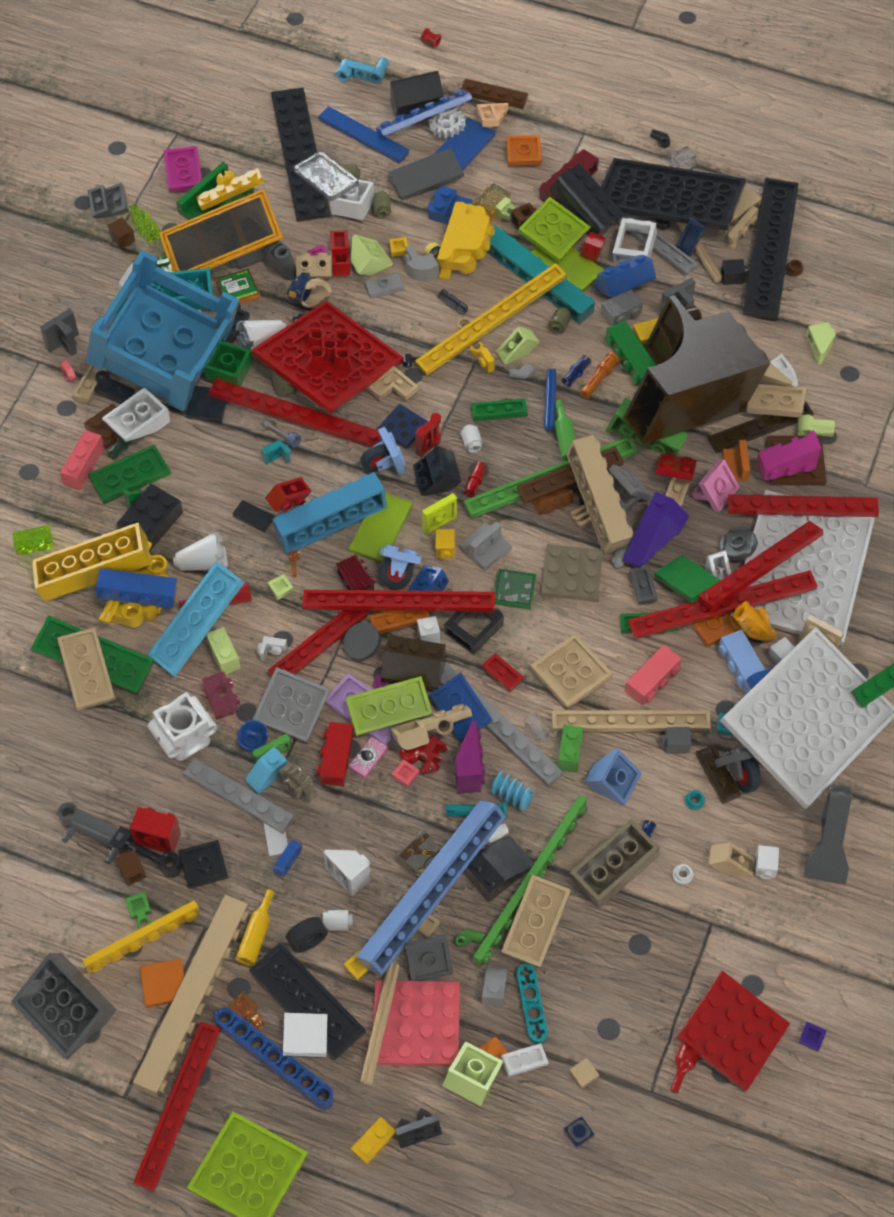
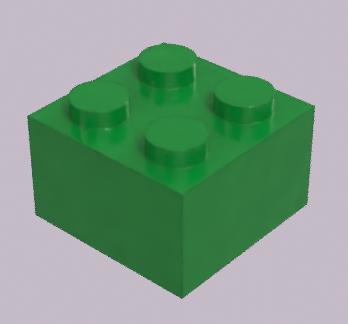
(229, 364)

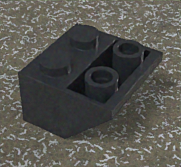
(437, 472)

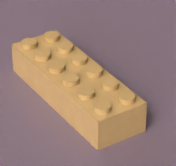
(599, 494)

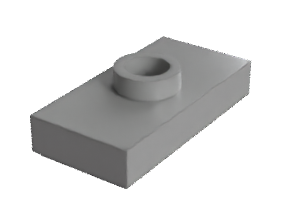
(384, 285)

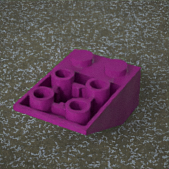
(469, 763)

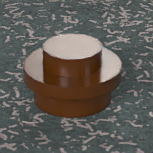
(794, 267)

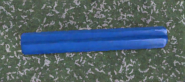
(550, 400)

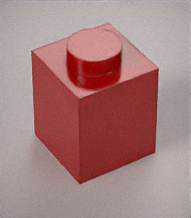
(593, 246)

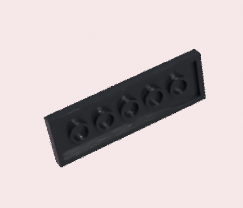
(302, 993)

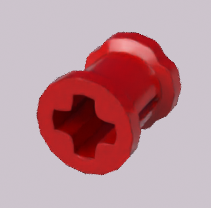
(430, 37)

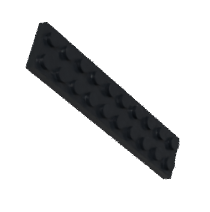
(297, 146)
(770, 249)

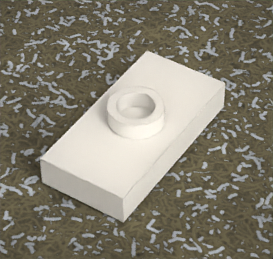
(524, 1060)

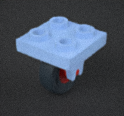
(383, 455)
(396, 568)

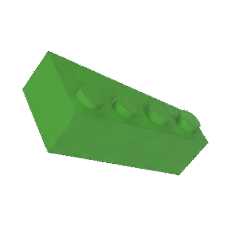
(670, 444)

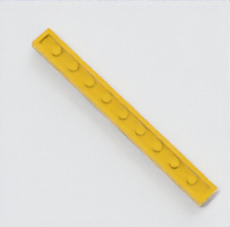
(491, 319)

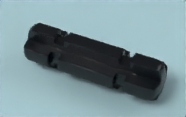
(453, 301)

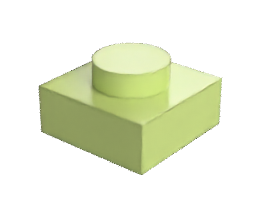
(280, 587)

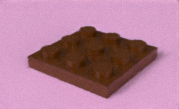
(816, 477)

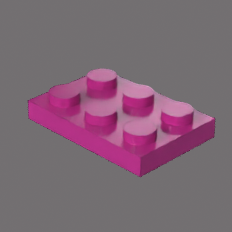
(182, 168)

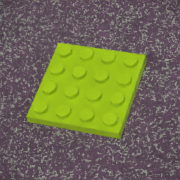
(247, 1169)

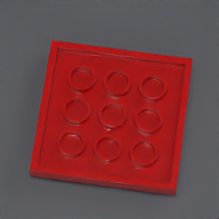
(733, 1031)

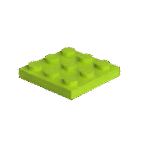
(554, 229)

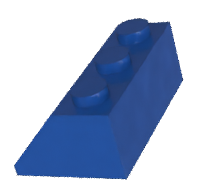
(625, 276)

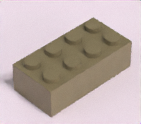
(615, 863)

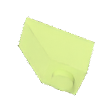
(820, 340)
(517, 345)

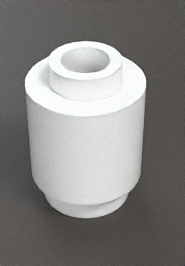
(471, 438)
(337, 920)

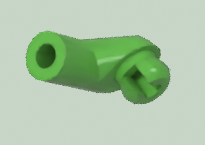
(468, 936)

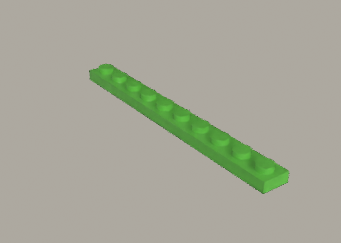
(508, 494)
(546, 857)

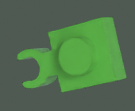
(139, 908)

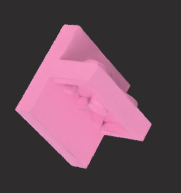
(716, 486)

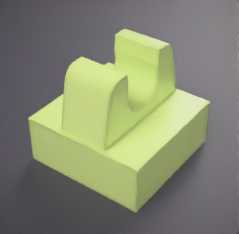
(503, 209)

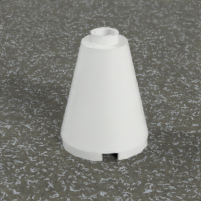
(257, 331)
(202, 554)

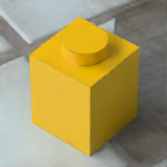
(445, 543)

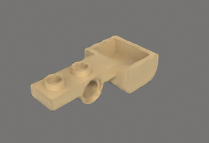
(414, 733)

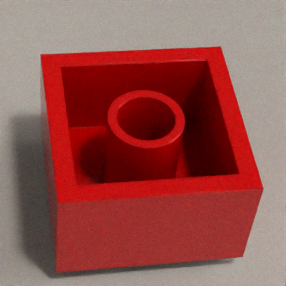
(155, 829)

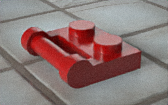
(428, 435)

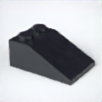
(498, 867)

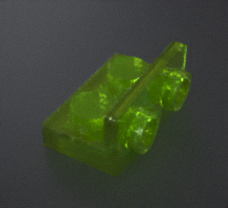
(144, 223)
(33, 539)

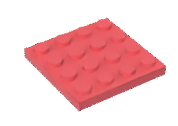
(420, 1024)

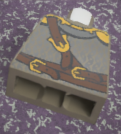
(418, 854)

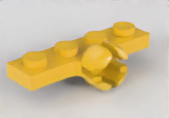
(228, 187)

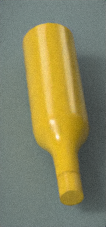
(255, 932)

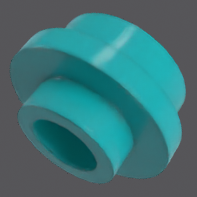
(694, 795)

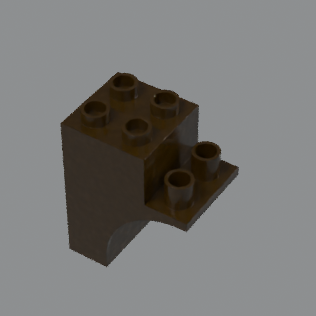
(700, 372)

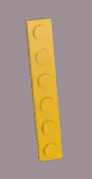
(146, 934)

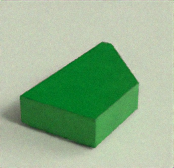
(131, 496)

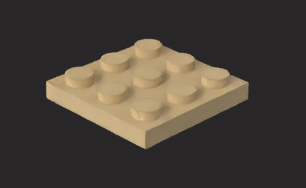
(571, 671)

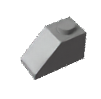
(494, 985)

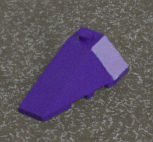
(658, 525)

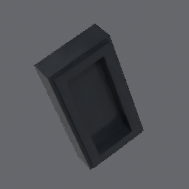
(253, 516)

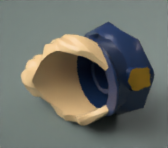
(308, 290)

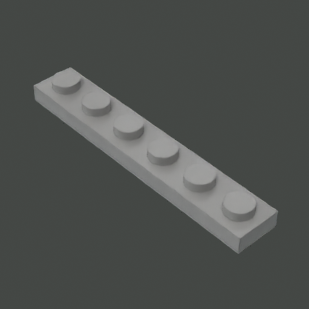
(238, 796)

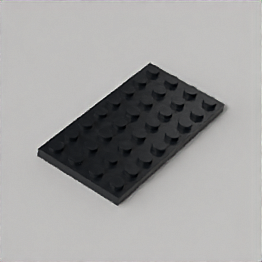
(673, 193)

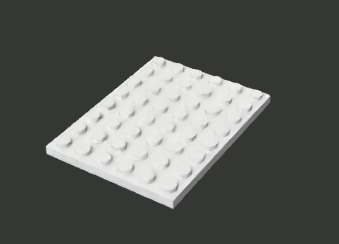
(833, 559)
(805, 718)

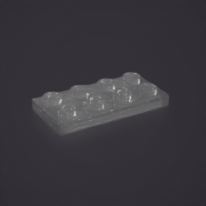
(326, 176)

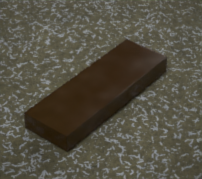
(719, 777)

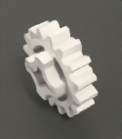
(447, 123)

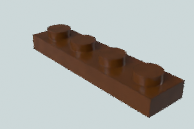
(495, 93)

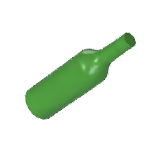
(564, 430)

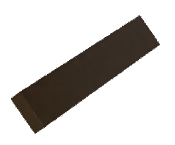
(753, 429)

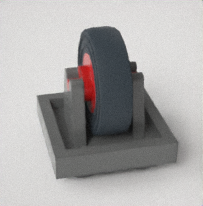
(743, 768)

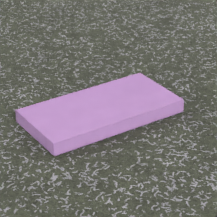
(336, 701)

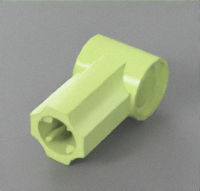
(821, 427)

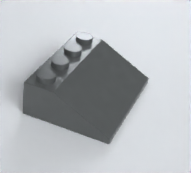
(63, 1004)

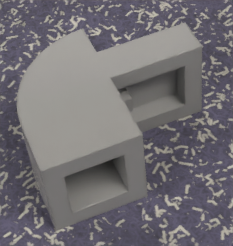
(422, 267)

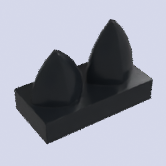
(424, 1128)

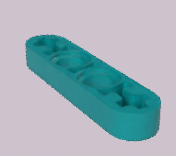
(534, 1003)

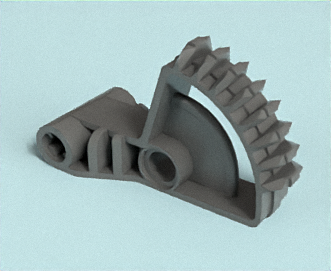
(276, 253)
(829, 860)

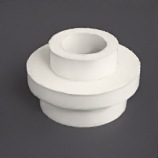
(683, 869)

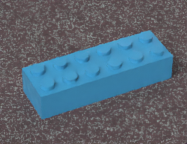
(330, 513)

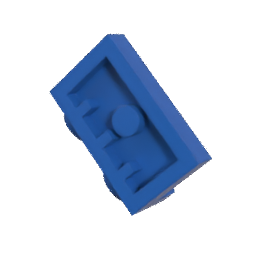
(430, 579)

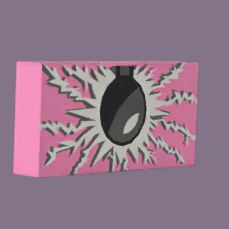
(368, 757)

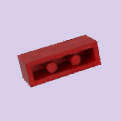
(335, 754)

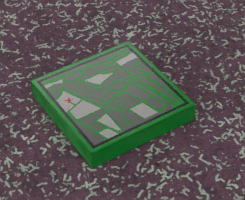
(515, 588)

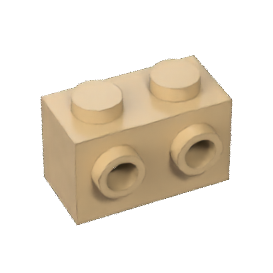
(318, 266)

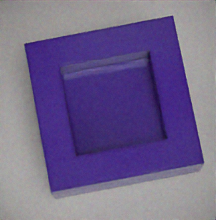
(812, 1036)

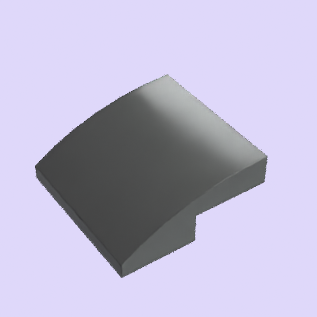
(108, 201)

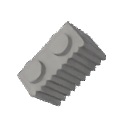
(621, 307)

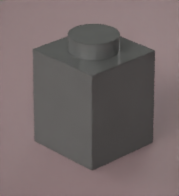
(677, 740)

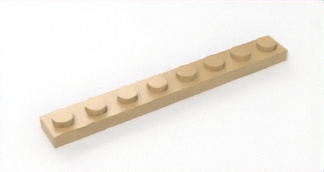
(632, 720)

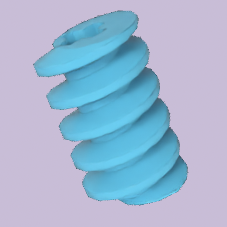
(511, 791)

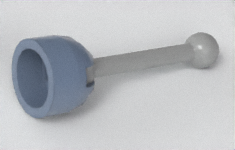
(292, 438)

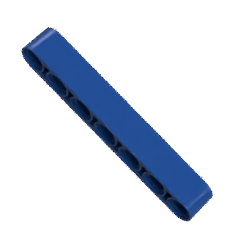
(278, 1067)

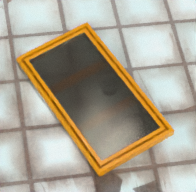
(222, 234)

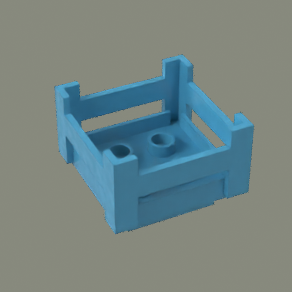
(158, 337)

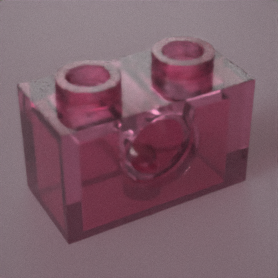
(224, 705)

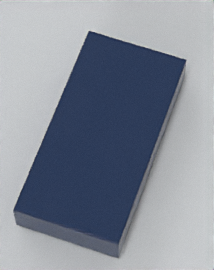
(690, 236)

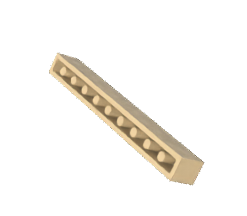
(190, 997)

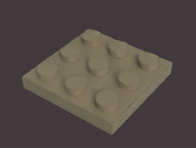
(572, 573)

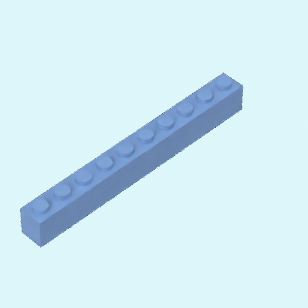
(430, 887)

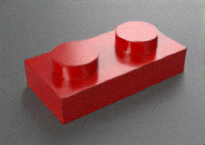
(502, 672)

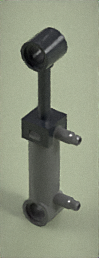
(117, 838)

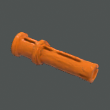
(603, 369)

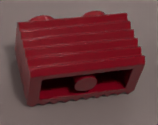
(354, 574)

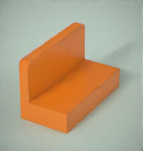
(738, 461)

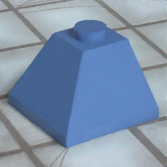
(614, 777)

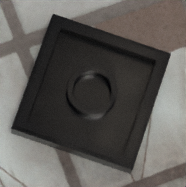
(205, 407)
(203, 864)

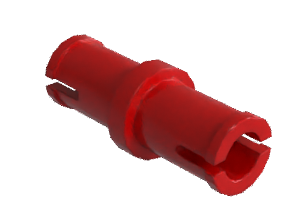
(475, 479)

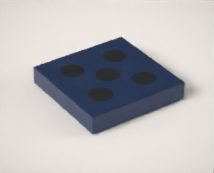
(403, 425)

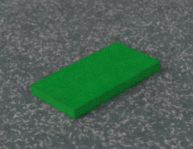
(129, 474)

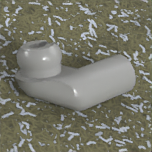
(525, 372)
(618, 557)

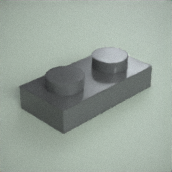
(643, 585)

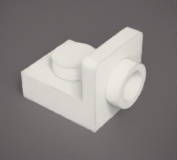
(272, 645)

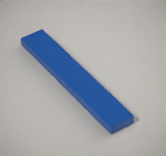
(363, 134)

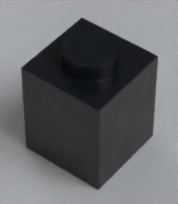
(733, 271)

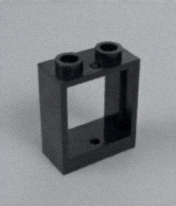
(464, 638)

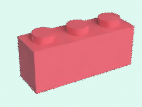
(82, 460)
(653, 675)

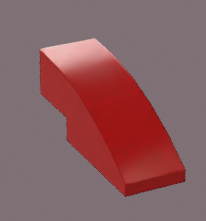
(340, 253)

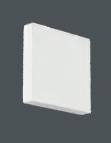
(305, 1034)

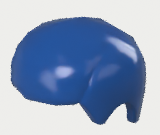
(252, 735)

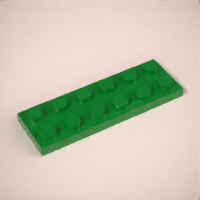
(125, 666)

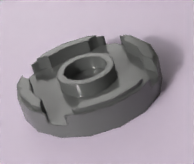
(739, 543)
(362, 641)

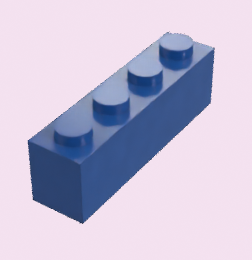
(136, 588)

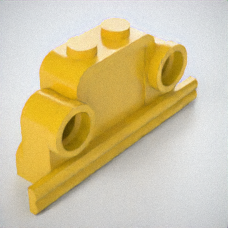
(465, 239)
(133, 613)

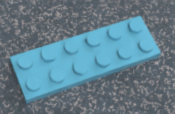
(195, 618)

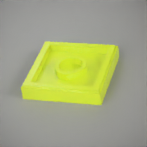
(439, 514)

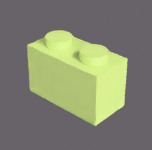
(223, 651)

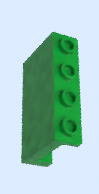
(188, 204)

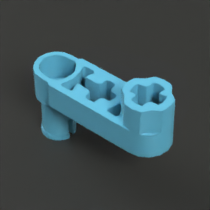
(361, 71)

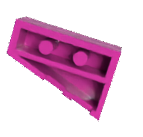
(791, 458)

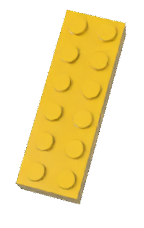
(80, 564)

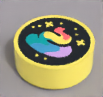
(433, 248)

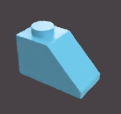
(266, 770)

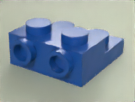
(443, 204)

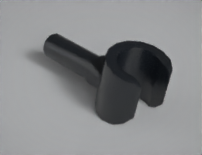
(408, 359)

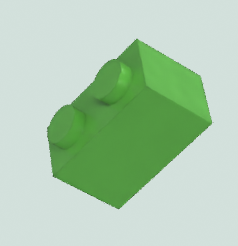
(570, 748)

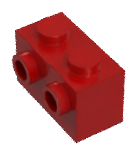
(288, 494)

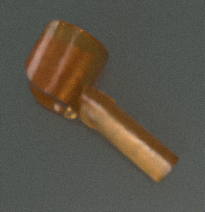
(293, 557)

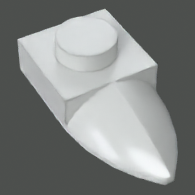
(783, 365)

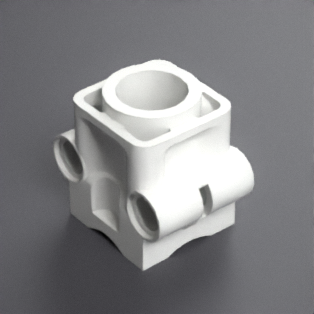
(182, 727)

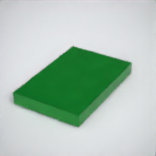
(686, 578)

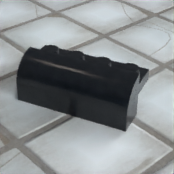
(586, 199)

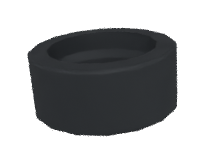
(306, 934)

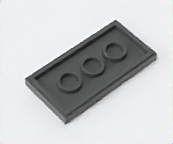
(426, 174)

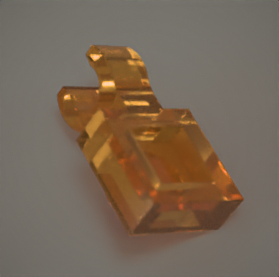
(246, 1008)

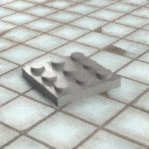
(291, 705)

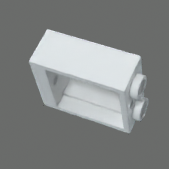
(621, 254)

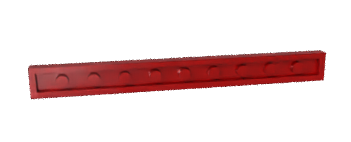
(295, 413)
(399, 600)
(697, 612)

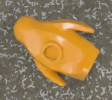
(754, 622)

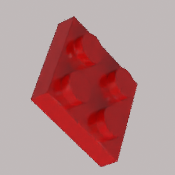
(676, 467)

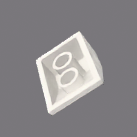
(138, 416)

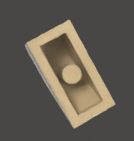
(732, 860)

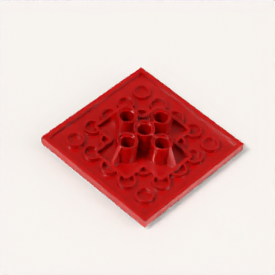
(327, 356)

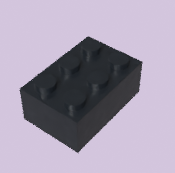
(154, 512)

